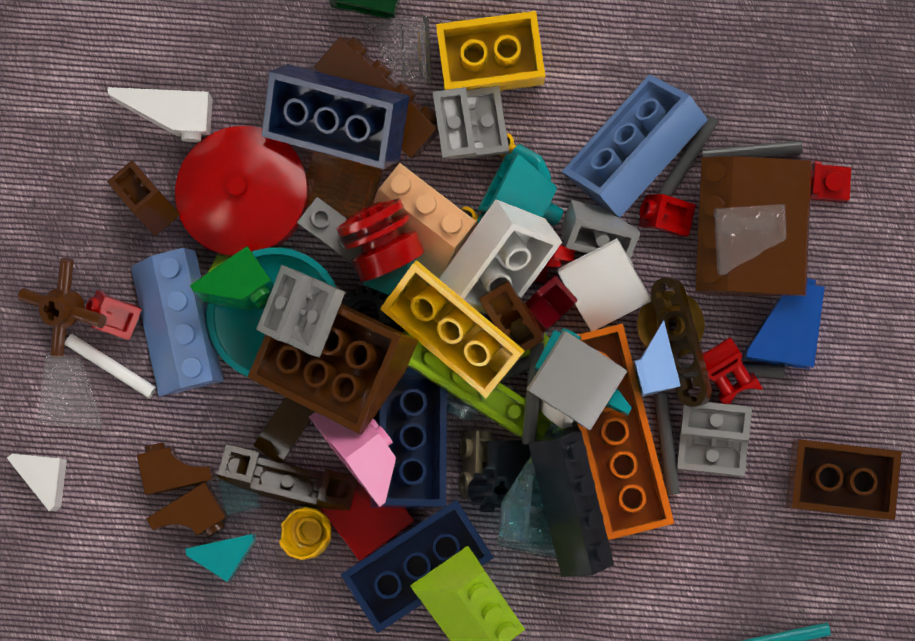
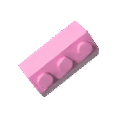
(362, 454)

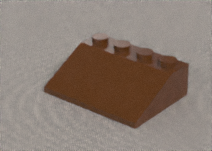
(755, 182)
(351, 375)

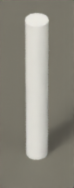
(110, 365)

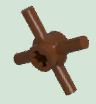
(62, 307)

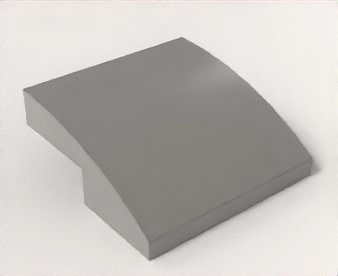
(470, 122)
(300, 311)
(576, 380)
(714, 439)

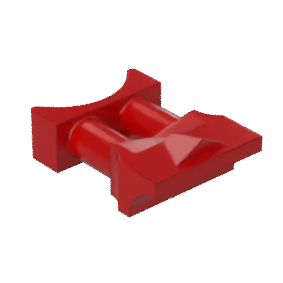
(721, 361)

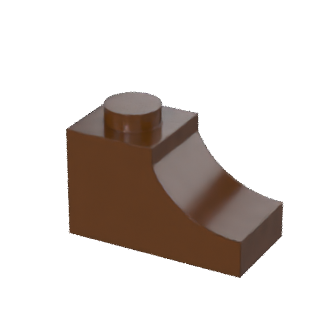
(143, 198)
(512, 315)
(164, 471)
(196, 509)

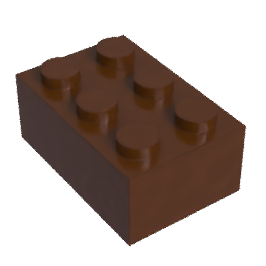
(843, 479)

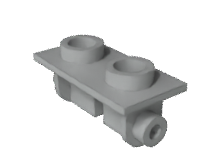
(322, 223)

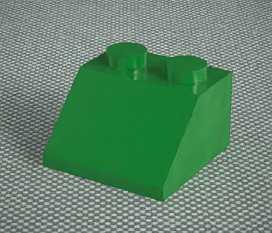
(236, 283)

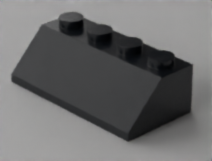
(571, 503)

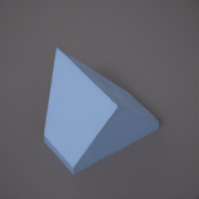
(657, 367)

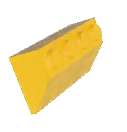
(451, 329)

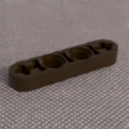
(686, 340)

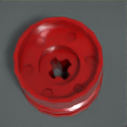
(379, 237)

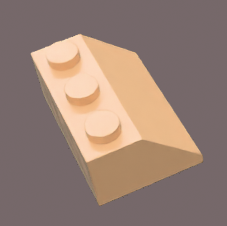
(435, 219)

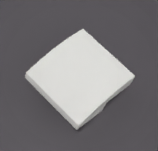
(604, 285)

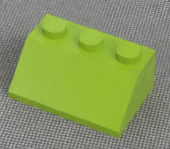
(467, 601)

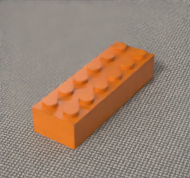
(624, 452)

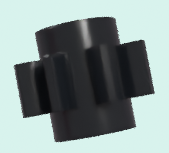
(488, 490)

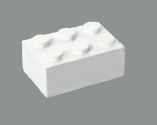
(501, 248)

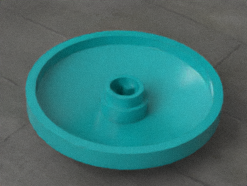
(235, 330)

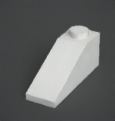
(177, 111)

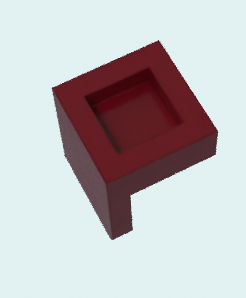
(551, 303)

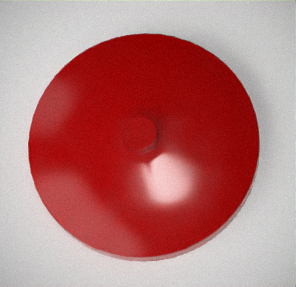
(241, 191)

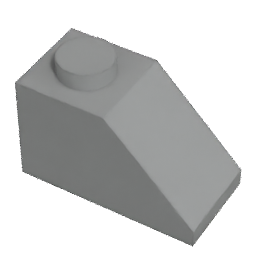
(593, 226)

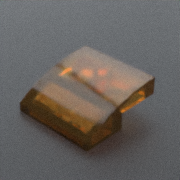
(342, 183)

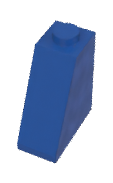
(789, 330)

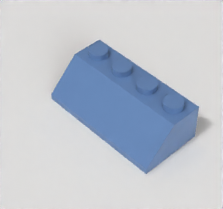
(635, 145)
(175, 322)

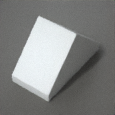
(43, 476)

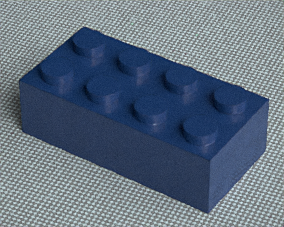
(335, 116)
(417, 425)
(385, 577)

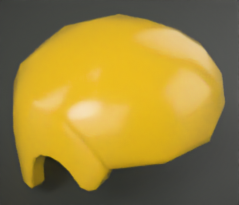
(305, 533)

